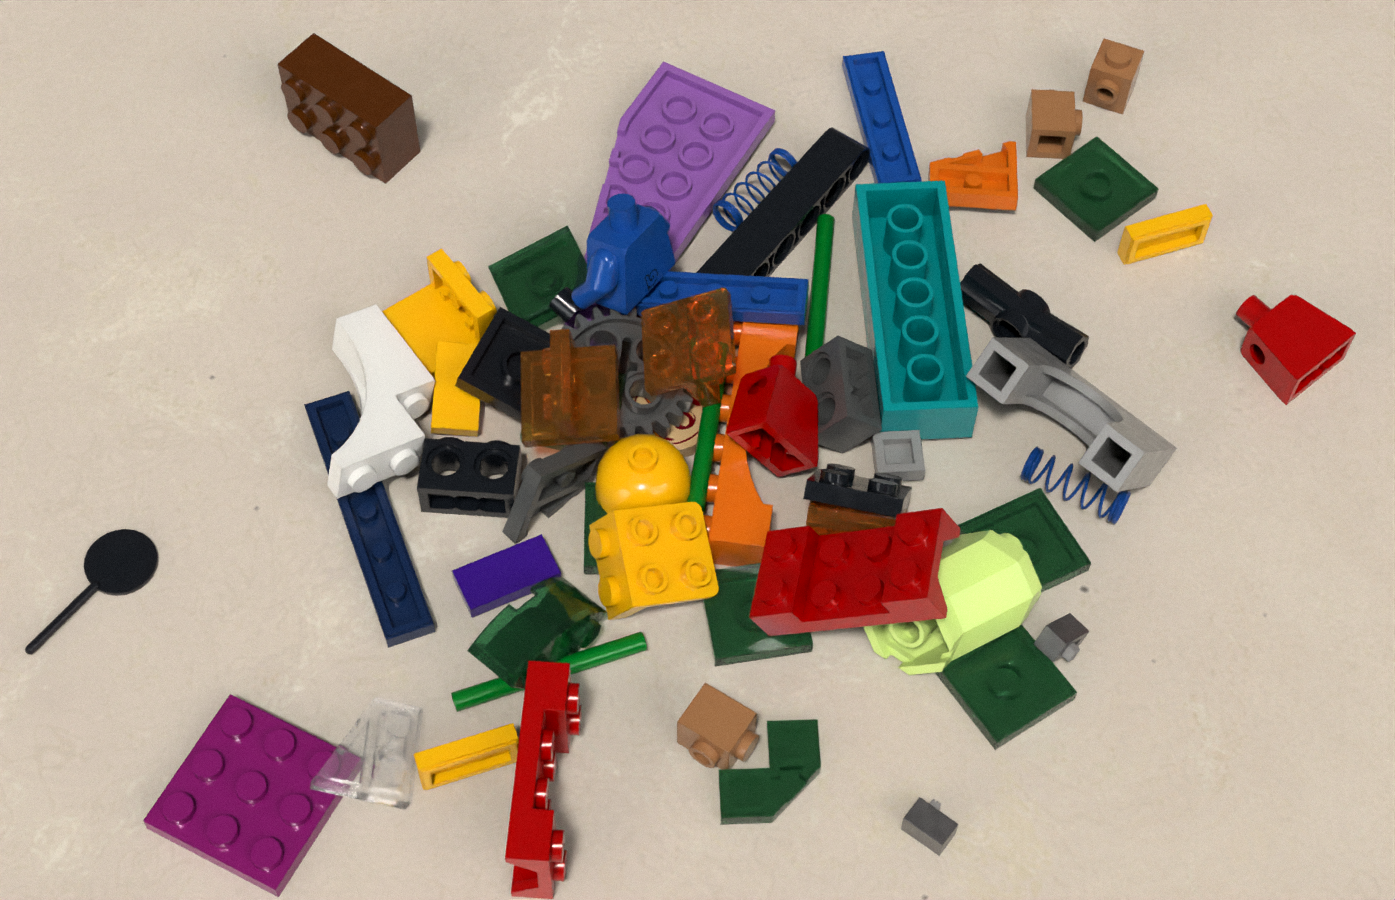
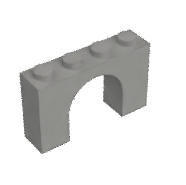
(1120, 446)

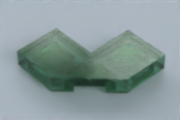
(764, 793)

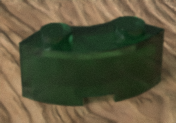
(542, 629)

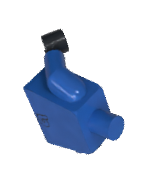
(624, 259)

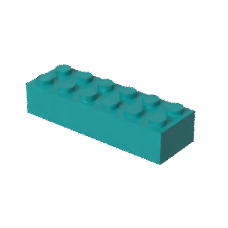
(914, 308)

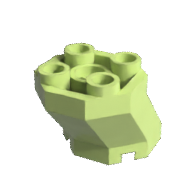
(987, 593)

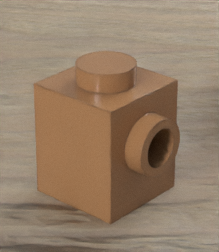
(1113, 76)
(1051, 123)
(717, 729)

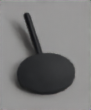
(113, 565)

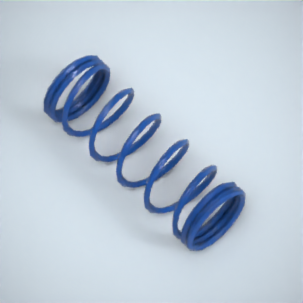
(732, 209)
(1115, 509)

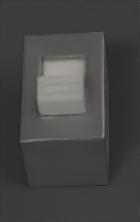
(1061, 638)
(929, 825)

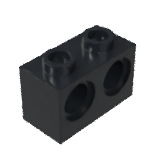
(469, 489)

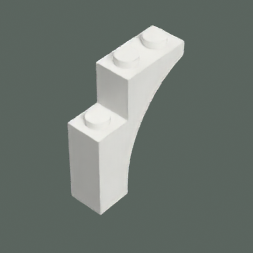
(391, 394)

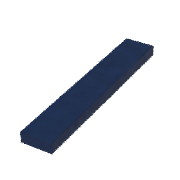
(373, 532)

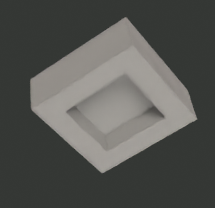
(899, 454)

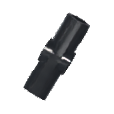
(1021, 315)

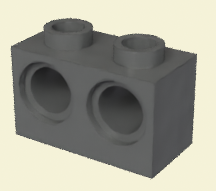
(846, 393)

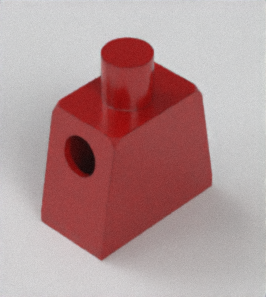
(1292, 343)
(776, 418)

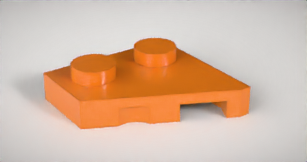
(979, 179)

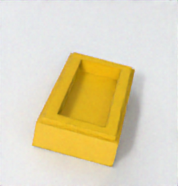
(1164, 234)
(452, 408)
(467, 757)

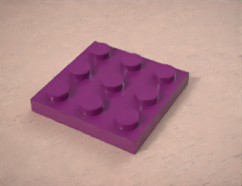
(247, 796)

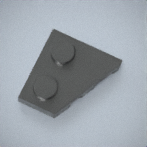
(551, 483)

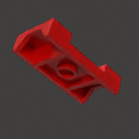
(852, 576)
(547, 722)

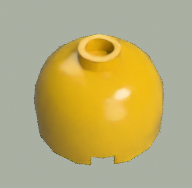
(642, 473)

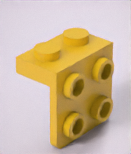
(442, 311)
(652, 557)

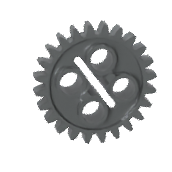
(634, 417)

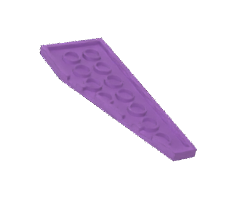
(680, 152)

